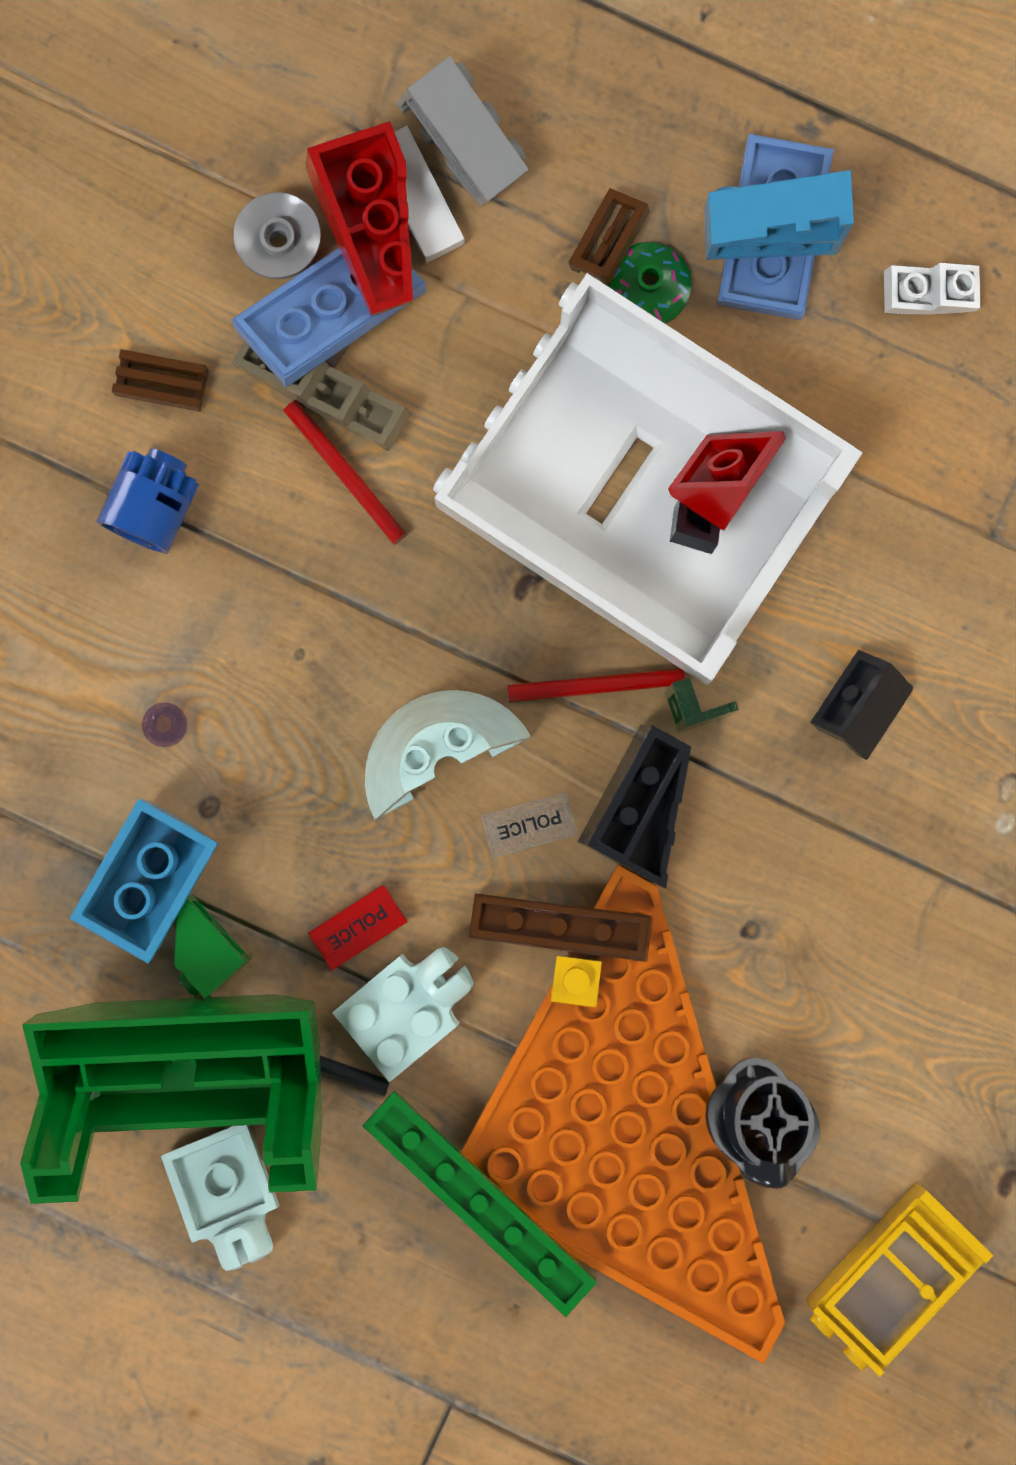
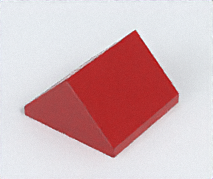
(724, 473)

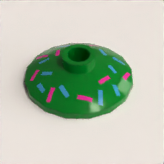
(669, 294)

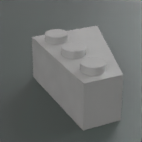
(464, 130)

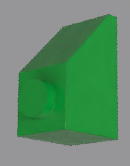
(204, 951)

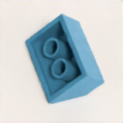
(144, 880)

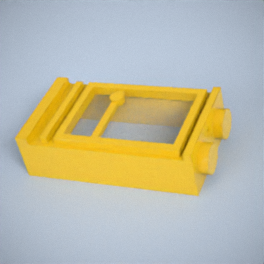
(896, 1280)

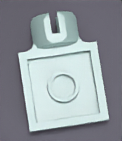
(405, 1010)
(224, 1194)

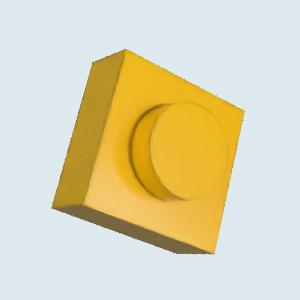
(576, 981)

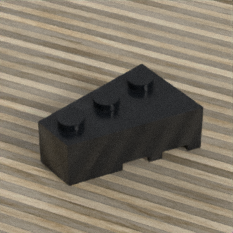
(641, 805)

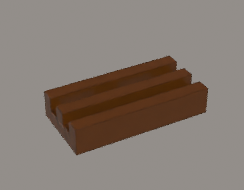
(596, 226)
(124, 373)

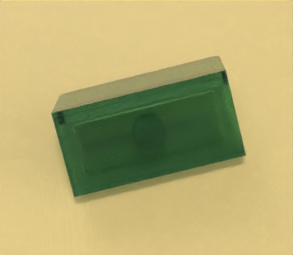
(686, 708)

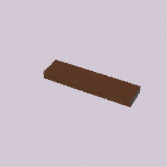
(561, 927)

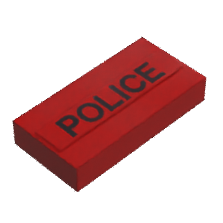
(357, 927)

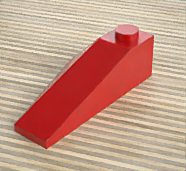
(366, 206)

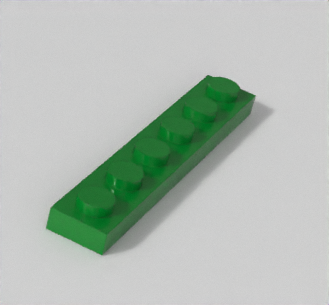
(480, 1203)

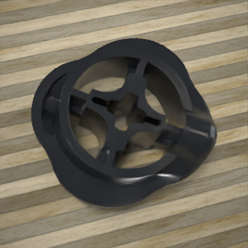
(775, 1121)

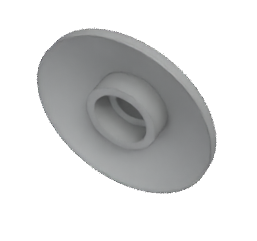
(275, 216)

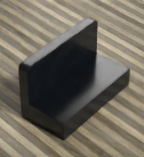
(863, 703)

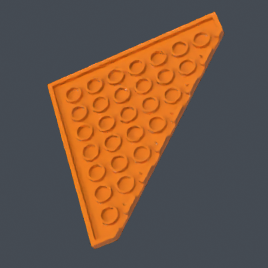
(612, 1145)

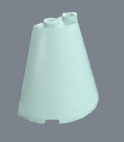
(429, 729)

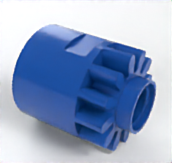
(149, 500)

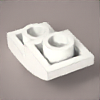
(932, 290)

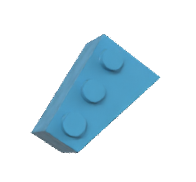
(780, 218)

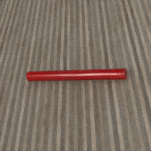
(344, 472)
(594, 685)

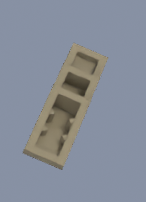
(335, 398)

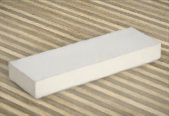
(429, 214)

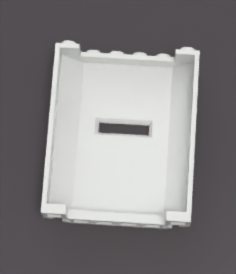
(566, 428)

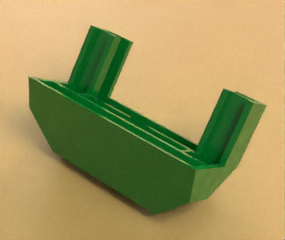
(173, 1070)

